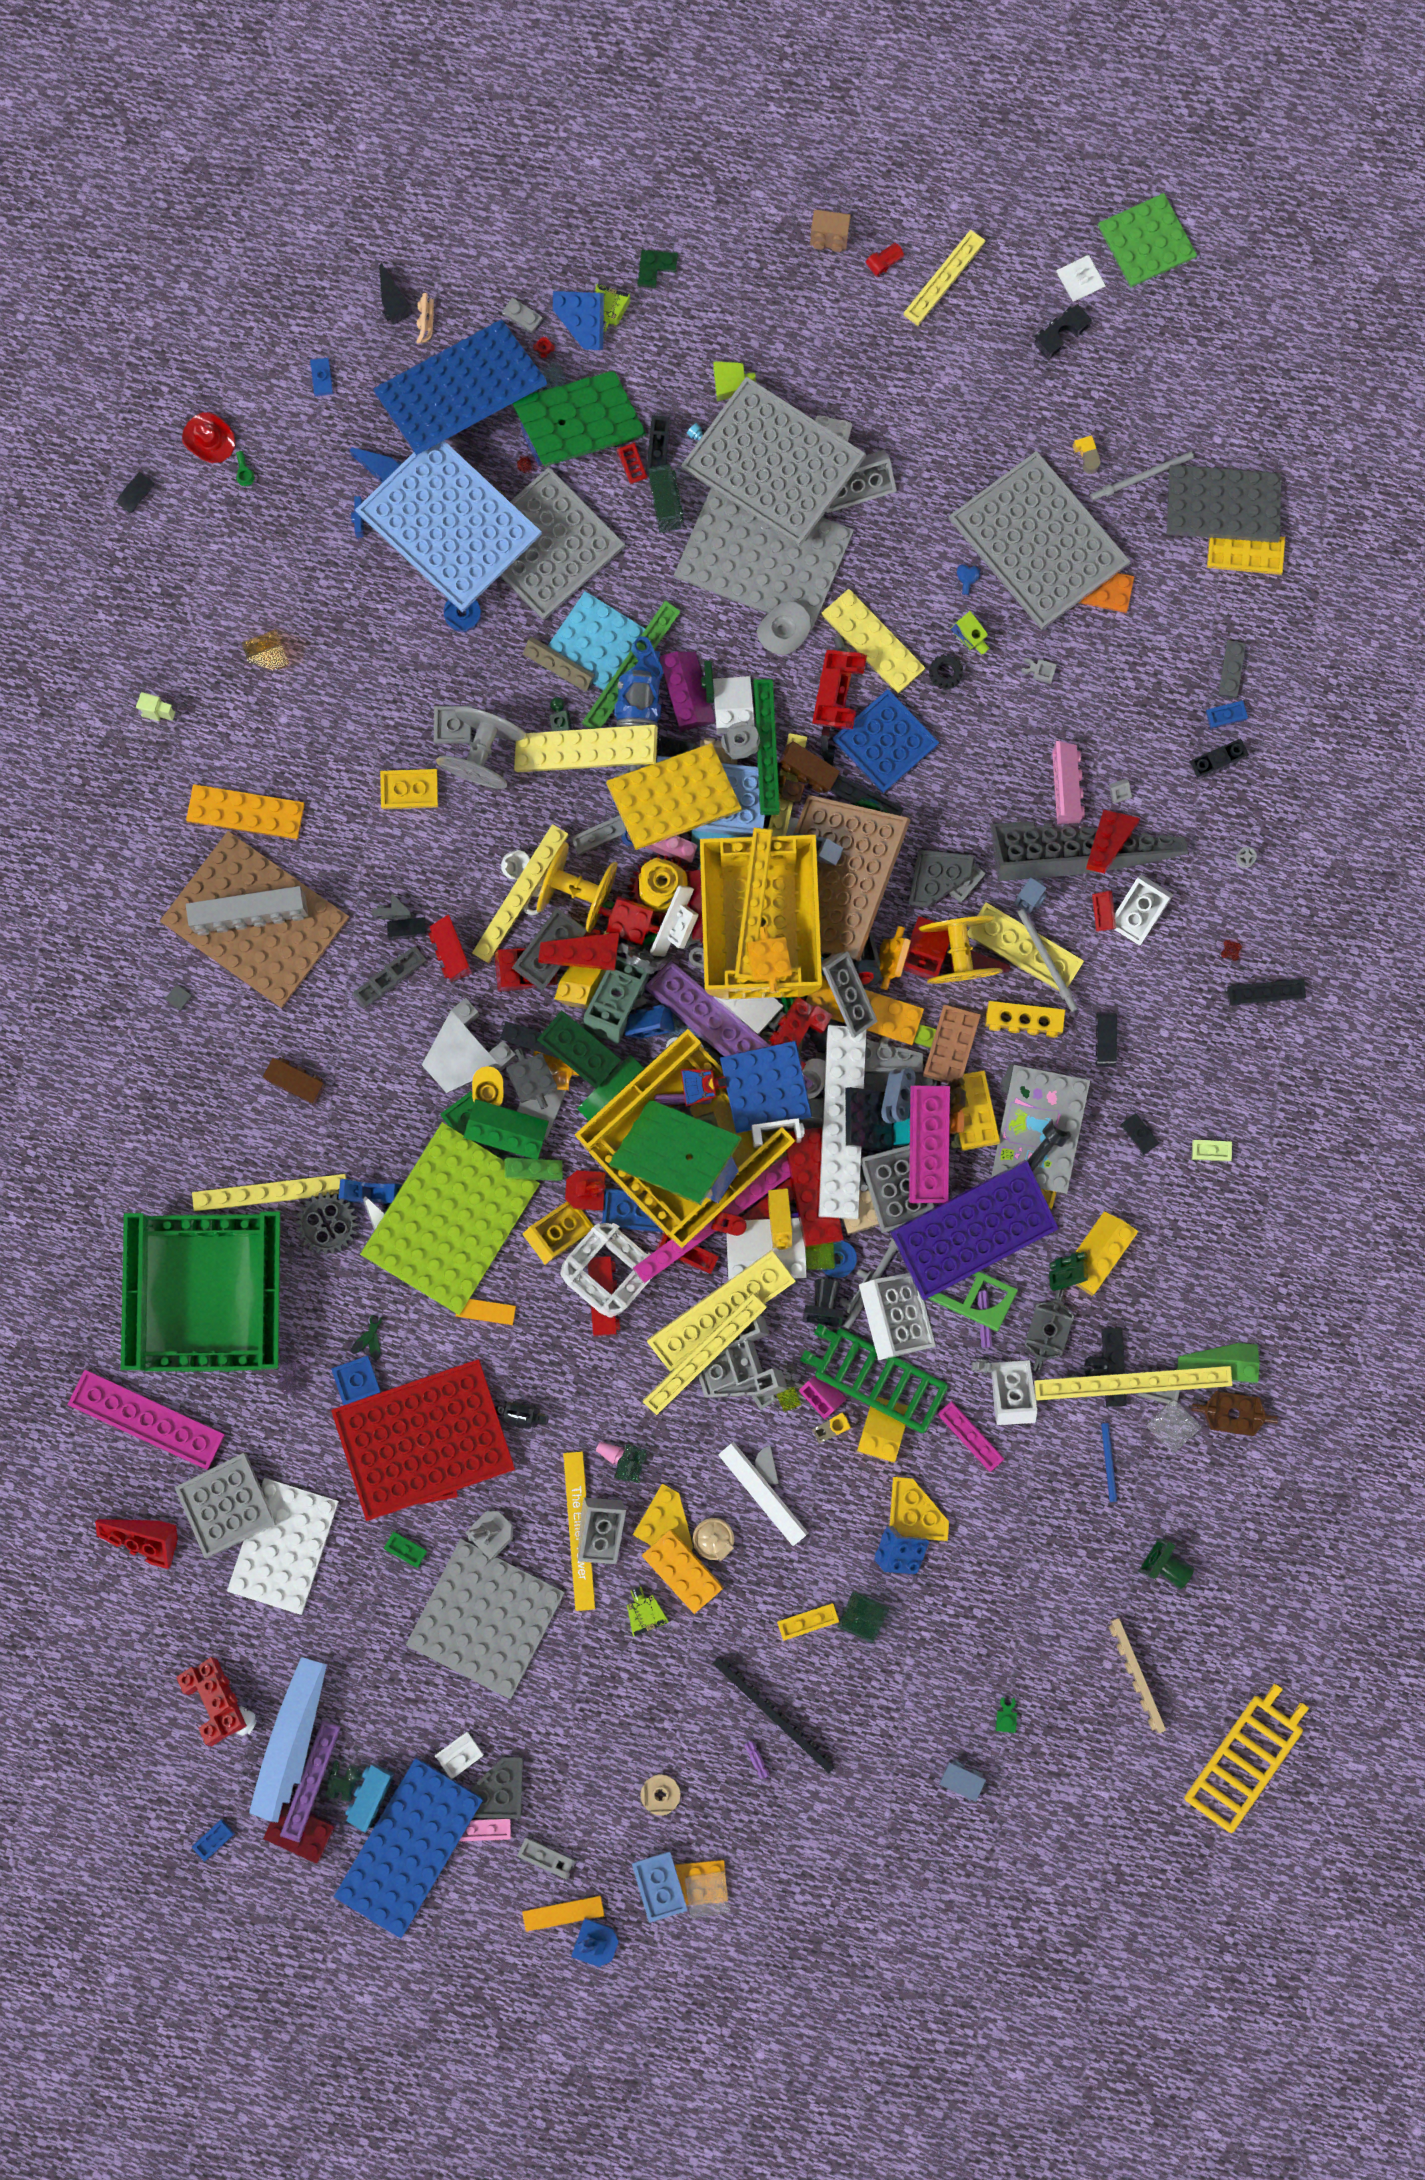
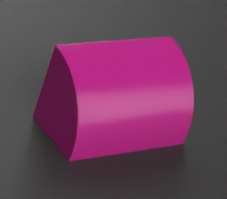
(822, 1396)

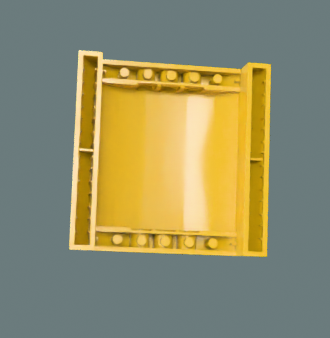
(607, 1129)

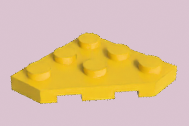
(914, 1512)
(661, 1516)

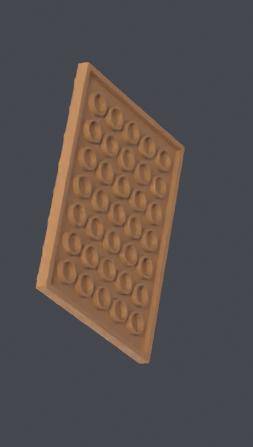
(855, 885)
(266, 957)

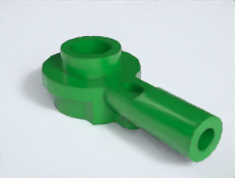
(245, 476)

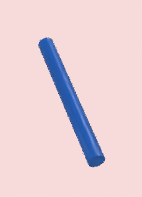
(1109, 1462)

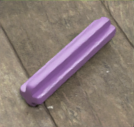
(673, 1099)
(985, 1332)

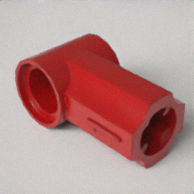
(882, 261)

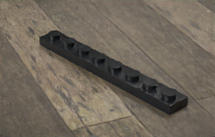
(780, 1719)

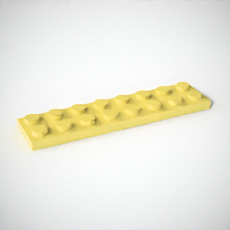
(586, 748)
(681, 1336)

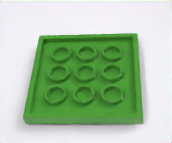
(1147, 240)

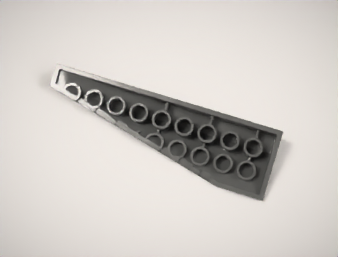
(1055, 851)

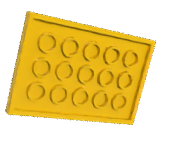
(673, 796)

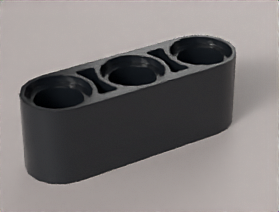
(1107, 1039)

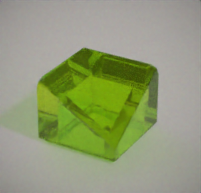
(788, 1399)

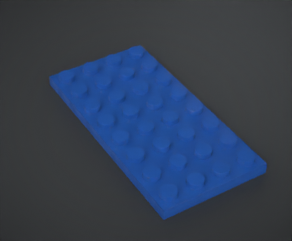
(408, 1847)

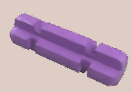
(756, 1759)

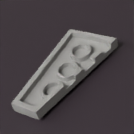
(884, 1058)

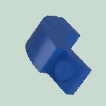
(377, 1193)

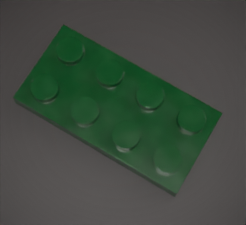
(578, 1049)

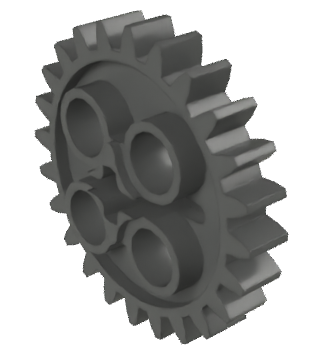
(310, 1231)

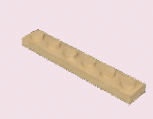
(1140, 1685)

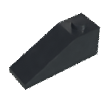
(393, 302)
(658, 439)

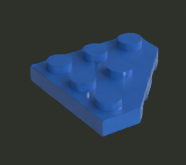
(582, 316)

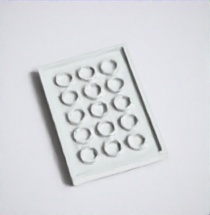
(283, 1559)

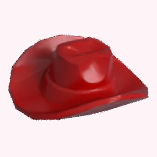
(209, 438)

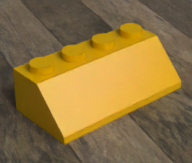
(1104, 1248)

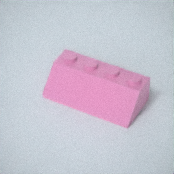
(1067, 783)

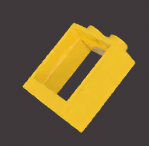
(780, 1218)

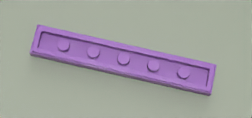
(310, 1781)

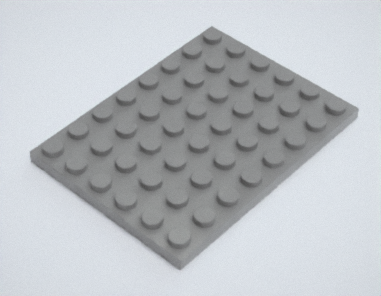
(773, 461)
(1039, 540)
(757, 565)

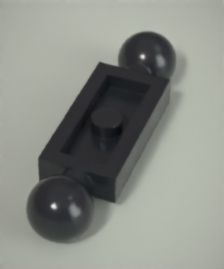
(672, 747)

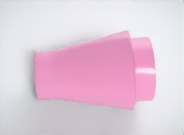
(610, 1452)

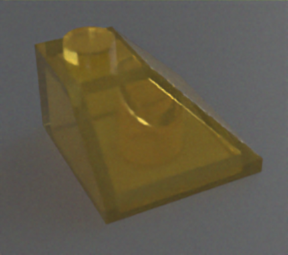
(266, 651)

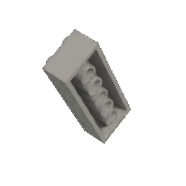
(247, 910)

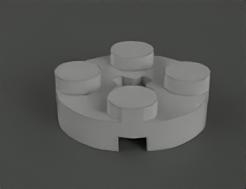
(747, 747)

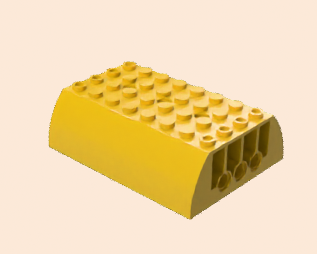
(788, 909)

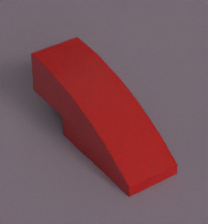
(695, 1257)

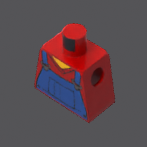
(700, 1085)

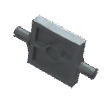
(531, 1078)

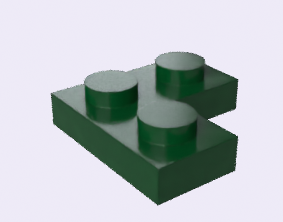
(651, 263)

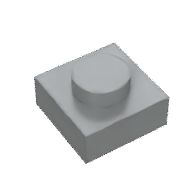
(1120, 791)

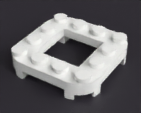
(589, 1289)

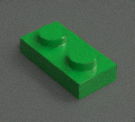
(405, 1549)

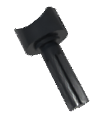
(1053, 1136)

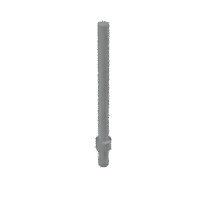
(1109, 489)
(1065, 992)
(877, 1274)

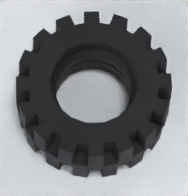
(946, 660)

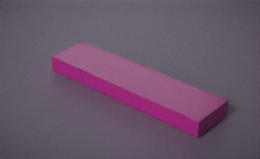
(970, 1436)

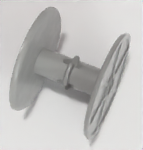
(488, 728)

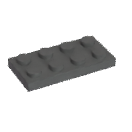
(557, 927)

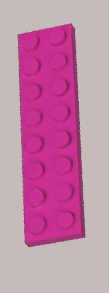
(146, 1419)

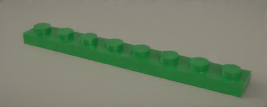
(767, 748)

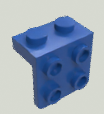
(900, 1553)

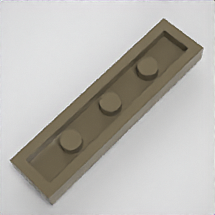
(558, 664)

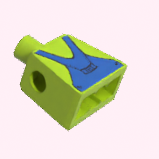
(965, 628)

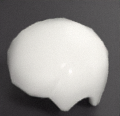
(514, 864)

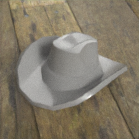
(784, 628)

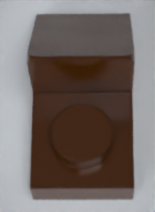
(789, 789)

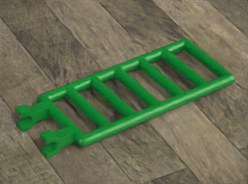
(821, 1365)

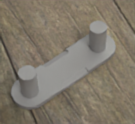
(849, 1305)

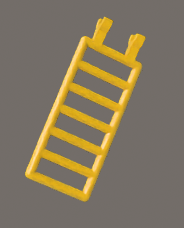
(1263, 1779)

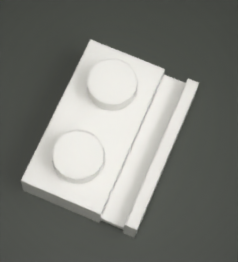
(459, 1755)

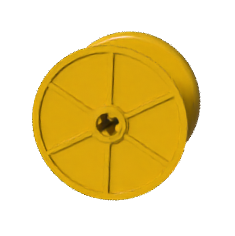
(576, 886)
(960, 949)

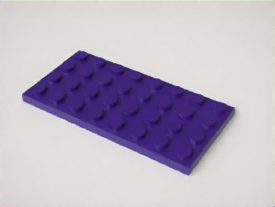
(974, 1230)

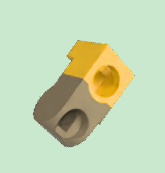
(1089, 454)
(831, 1428)

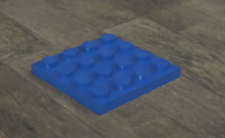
(886, 741)
(766, 1086)

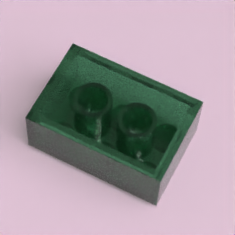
(666, 498)

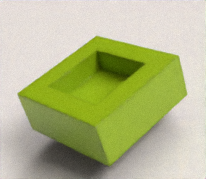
(924, 1036)

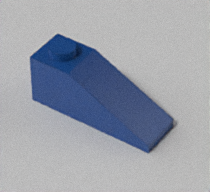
(377, 464)

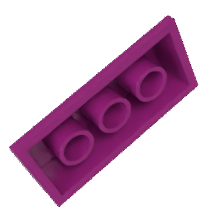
(685, 690)

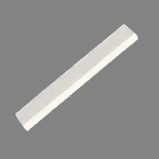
(763, 1493)

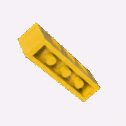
(1034, 1013)

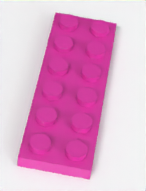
(929, 1144)

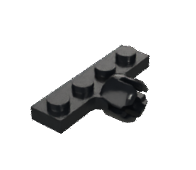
(1109, 1363)

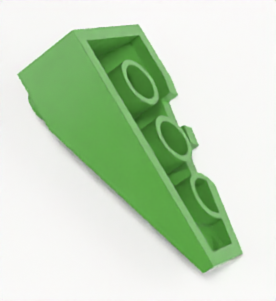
(1240, 1356)

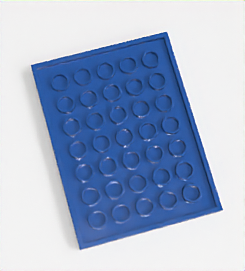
(459, 386)

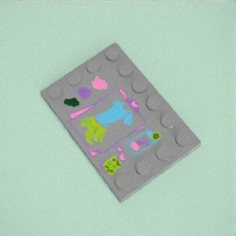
(1031, 1103)

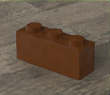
(808, 767)
(294, 1080)

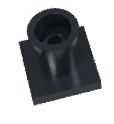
(824, 1304)

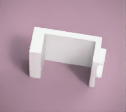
(772, 1126)

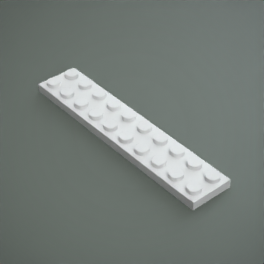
(840, 1162)

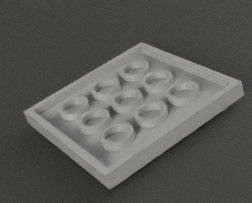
(225, 1505)

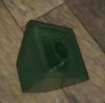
(863, 1617)

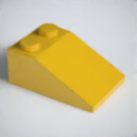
(579, 986)
(557, 1232)
(881, 1433)

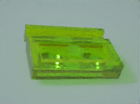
(820, 1257)

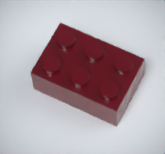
(313, 1840)

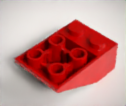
(926, 950)
(507, 977)

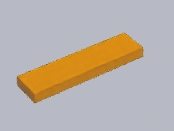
(563, 1913)

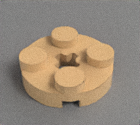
(669, 1801)

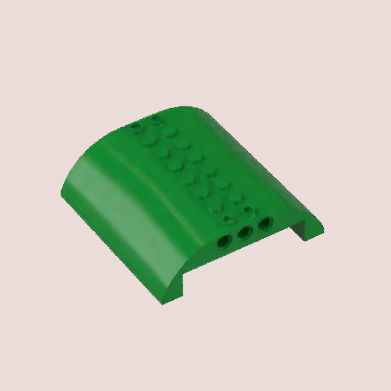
(200, 1293)

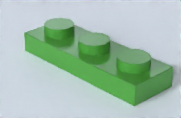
(533, 1169)

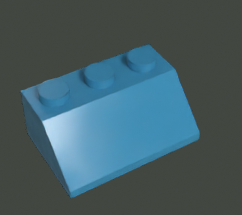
(369, 1797)

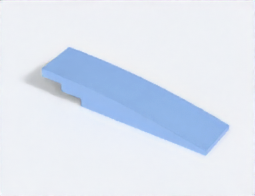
(289, 1741)

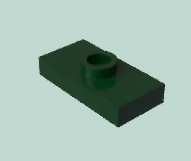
(707, 681)

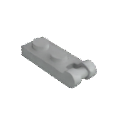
(545, 1858)

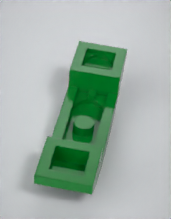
(610, 1087)

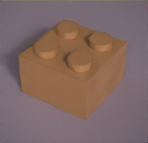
(830, 230)

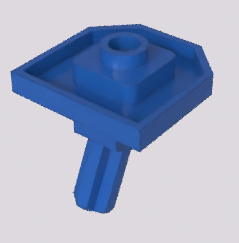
(595, 1943)

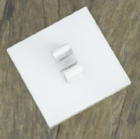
(1080, 278)

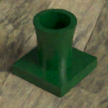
(1161, 1561)

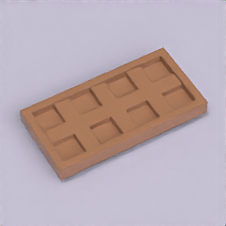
(951, 1044)

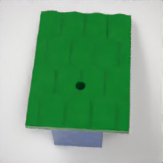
(577, 419)
(678, 1154)

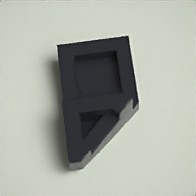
(827, 750)

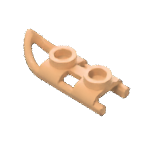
(422, 322)

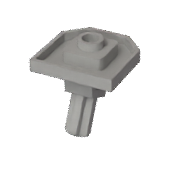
(491, 1533)

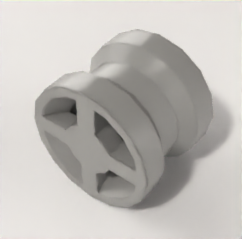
(1246, 853)

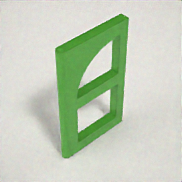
(989, 1317)

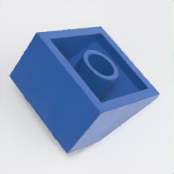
(650, 1023)

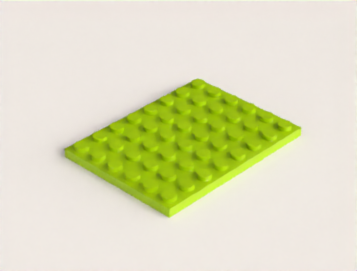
(449, 1219)

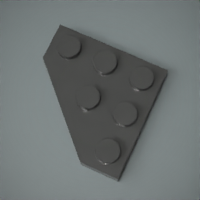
(938, 875)
(501, 1790)

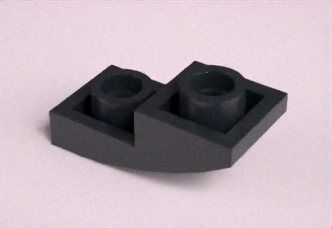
(134, 492)

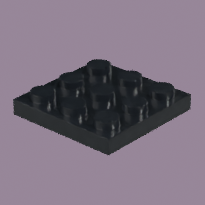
(864, 1120)

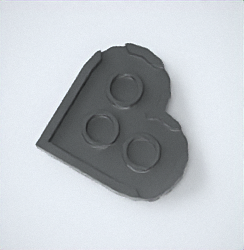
(641, 956)

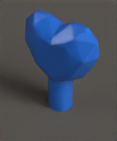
(967, 576)

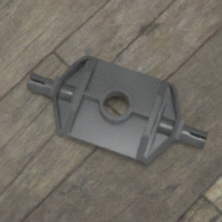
(1043, 1345)

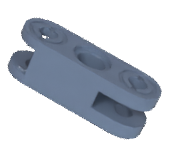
(898, 1095)

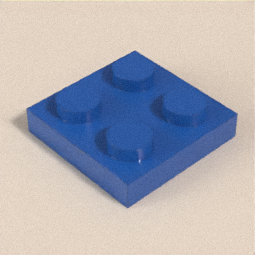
(356, 1380)

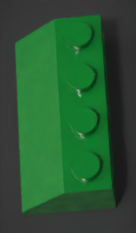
(506, 1129)

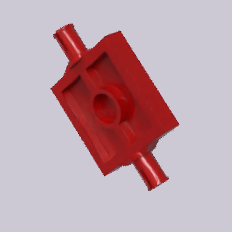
(630, 920)

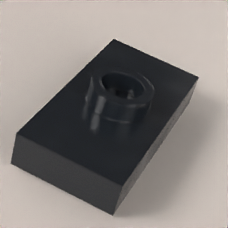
(1139, 1134)

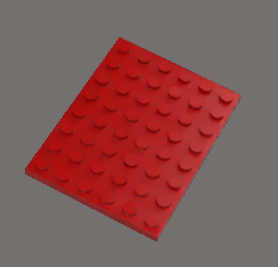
(423, 1440)

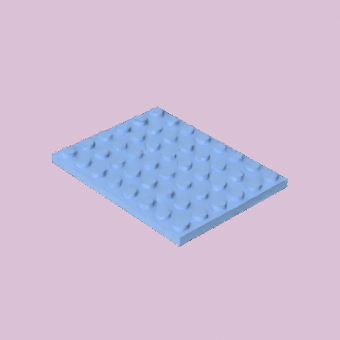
(448, 523)

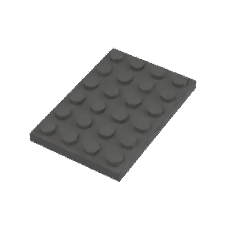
(1224, 503)

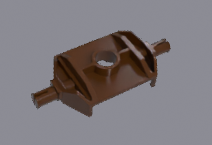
(1250, 1413)

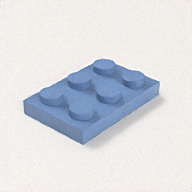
(659, 1886)

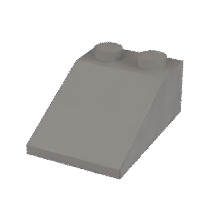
(600, 1530)

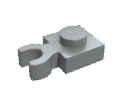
(1042, 670)
(981, 1366)

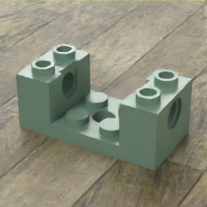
(608, 1014)

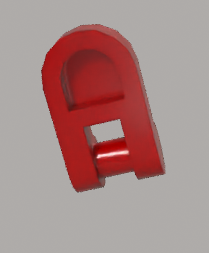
(735, 1224)

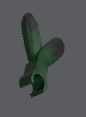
(369, 1337)

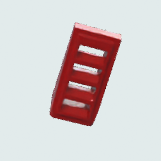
(631, 447)

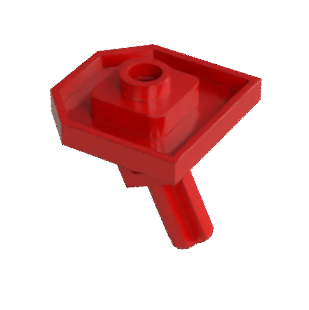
(585, 1190)

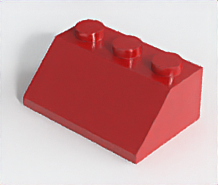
(449, 949)

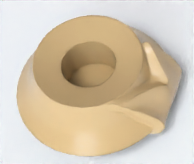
(713, 1539)

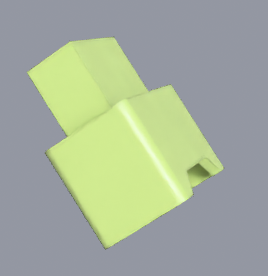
(154, 708)

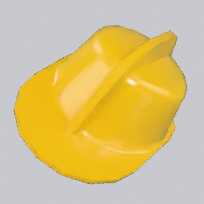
(488, 1085)

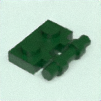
(1068, 1275)

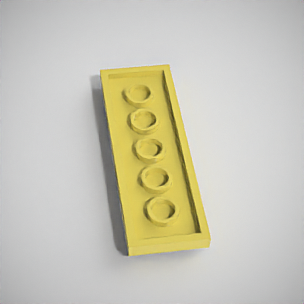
(873, 639)
(1012, 942)

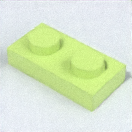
(1211, 1150)

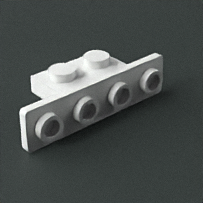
(676, 924)

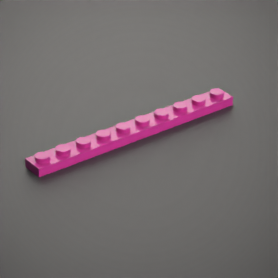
(671, 1251)

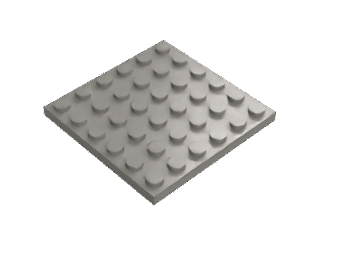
(567, 552)
(485, 1619)

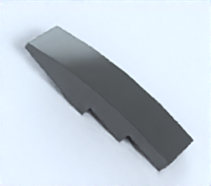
(389, 977)

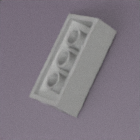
(869, 481)
(849, 992)

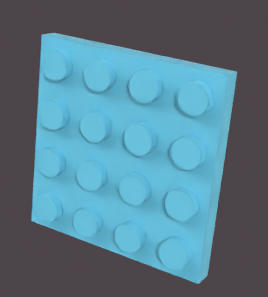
(596, 638)

